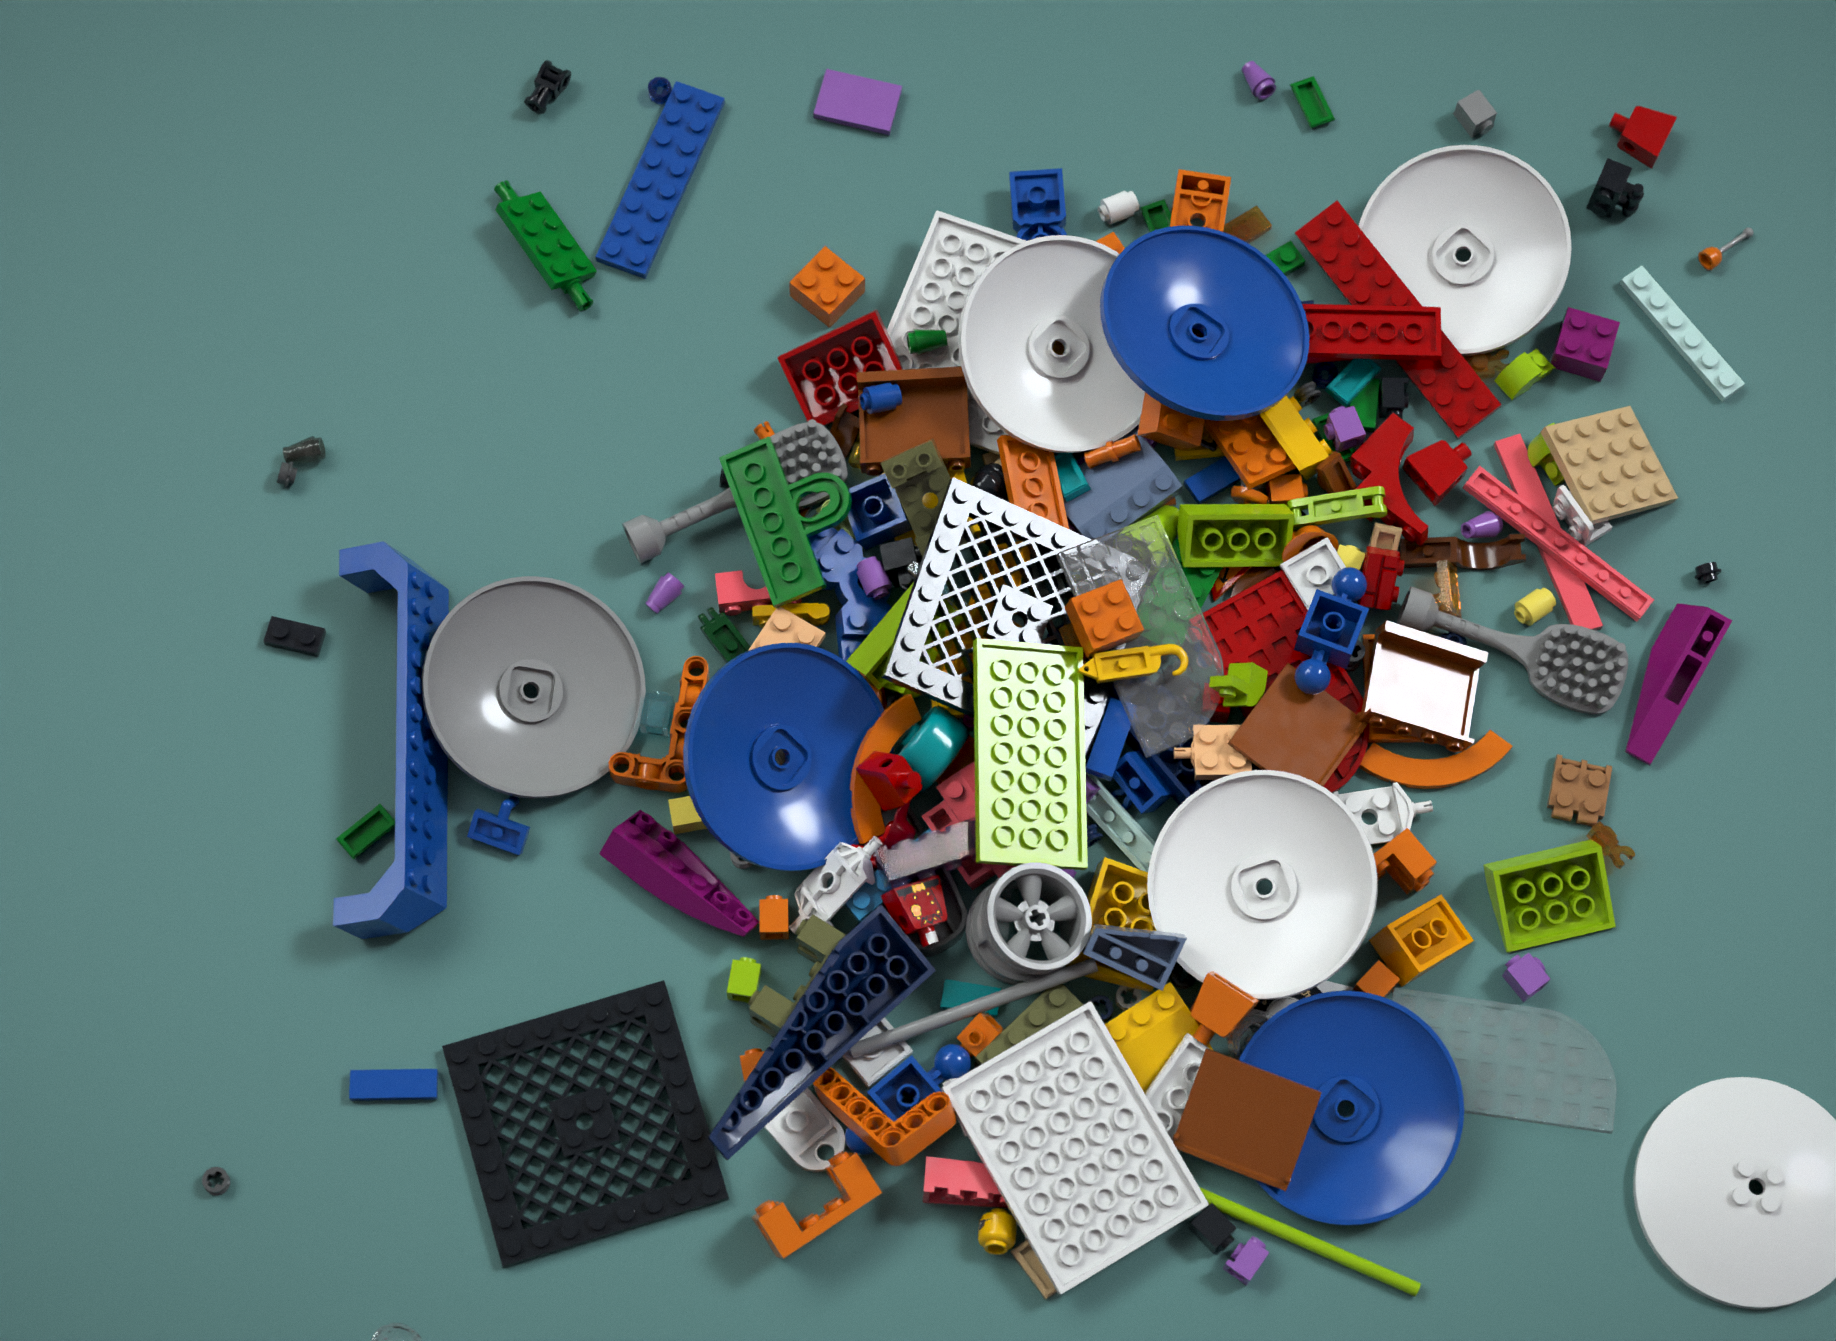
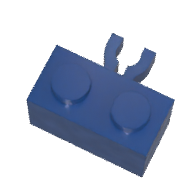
(1140, 783)

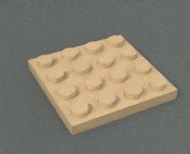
(1609, 464)

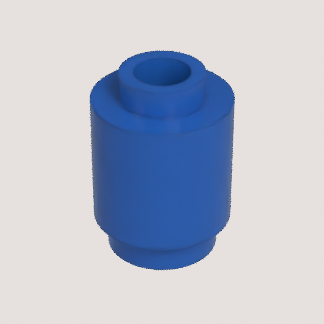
(880, 398)

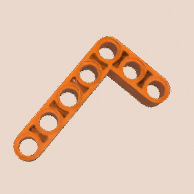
(891, 1140)

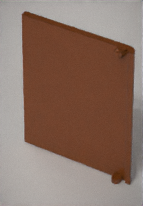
(1297, 731)
(1246, 1119)

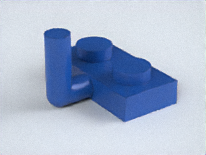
(498, 829)

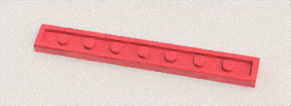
(1527, 484)
(1558, 543)

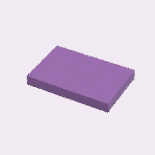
(857, 102)

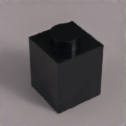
(1213, 1229)

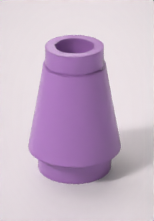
(1259, 81)
(1482, 526)
(664, 592)

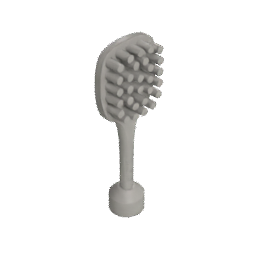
(802, 452)
(1563, 662)

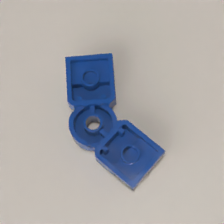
(1037, 203)
(837, 558)

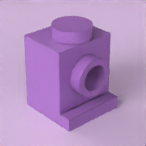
(1247, 1260)

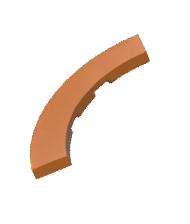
(881, 737)
(1436, 772)

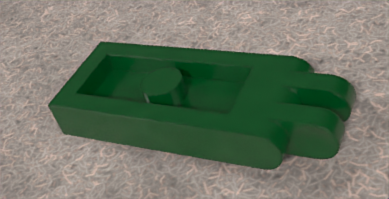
(723, 635)

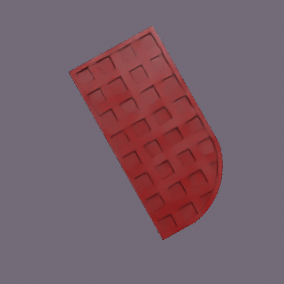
(1263, 629)

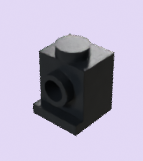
(1393, 396)

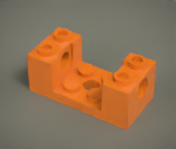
(1200, 197)
(1405, 862)
(852, 1182)

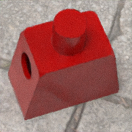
(1643, 133)
(1437, 468)
(889, 779)

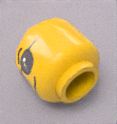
(997, 1231)

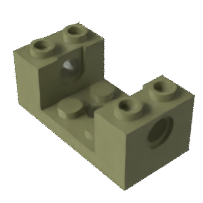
(914, 475)
(816, 941)

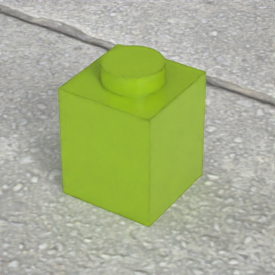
(743, 979)

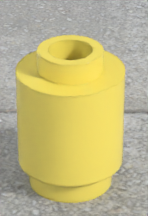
(1534, 606)

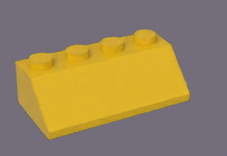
(1296, 436)

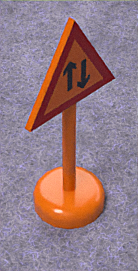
(1229, 575)

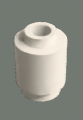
(1118, 207)

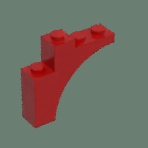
(1378, 465)

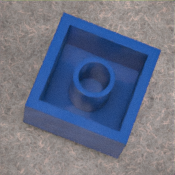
(876, 512)

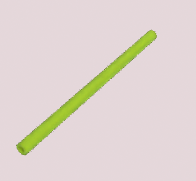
(1312, 1243)

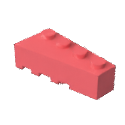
(960, 1184)

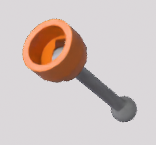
(1712, 256)

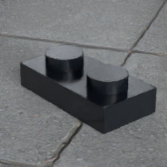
(294, 636)

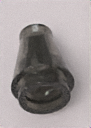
(307, 450)

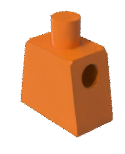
(1220, 1007)

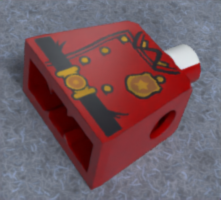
(918, 908)

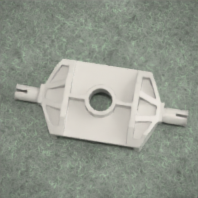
(1391, 808)
(849, 869)

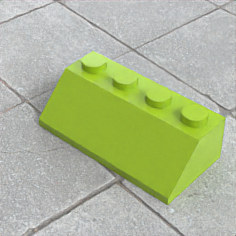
(1233, 534)

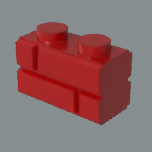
(1381, 571)

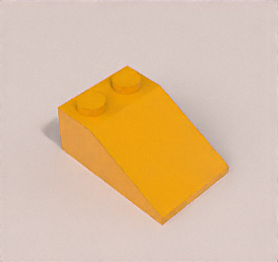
(1421, 940)

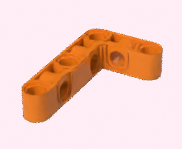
(654, 772)

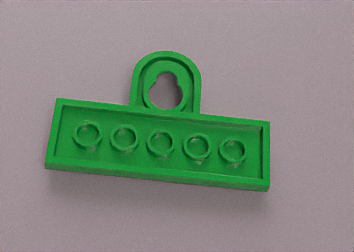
(774, 521)

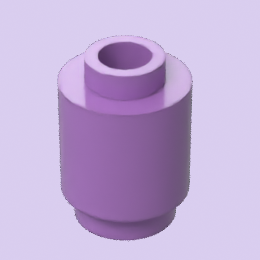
(873, 578)

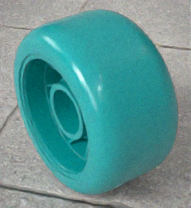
(933, 744)

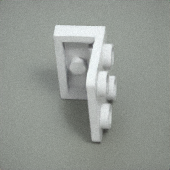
(1580, 526)

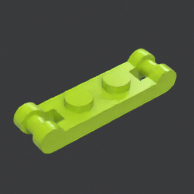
(1338, 507)

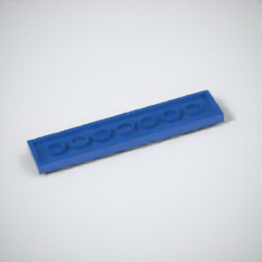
(660, 180)

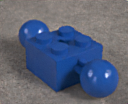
(1331, 630)
(911, 1079)

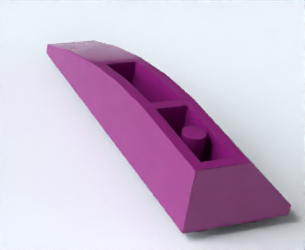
(1672, 674)
(674, 873)

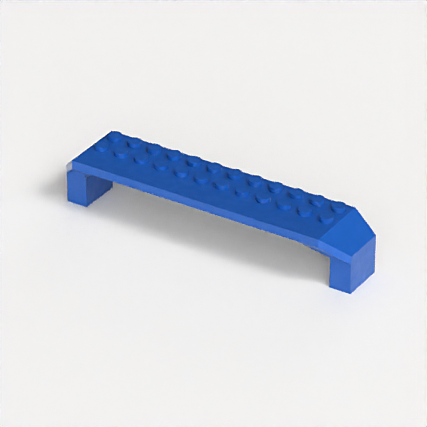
(417, 879)

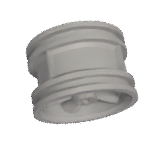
(1066, 905)

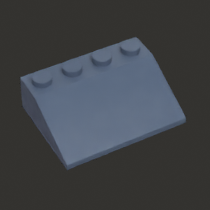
(1122, 491)

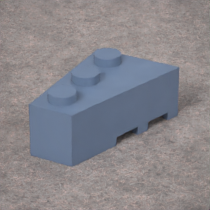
(1136, 952)

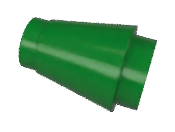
(924, 341)

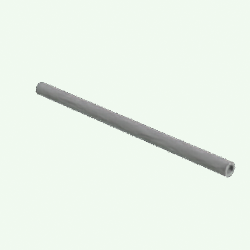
(974, 1007)

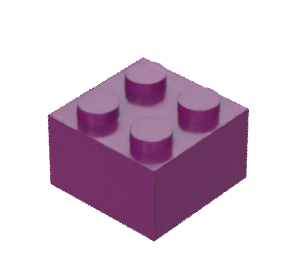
(1584, 344)

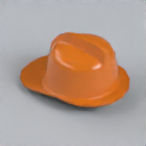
(1305, 538)

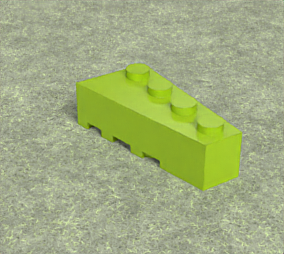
(873, 652)

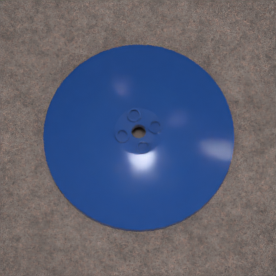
(1227, 290)
(770, 702)
(1402, 1098)

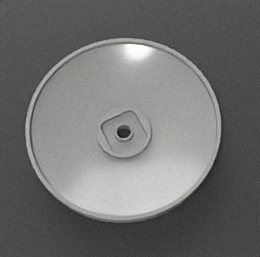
(543, 637)

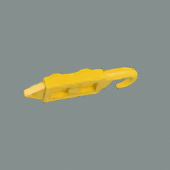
(1132, 662)

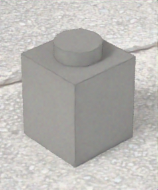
(1475, 114)

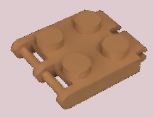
(1578, 790)

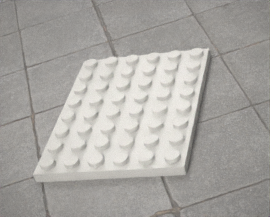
(935, 296)
(1074, 1147)

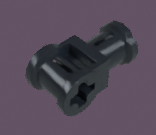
(548, 85)

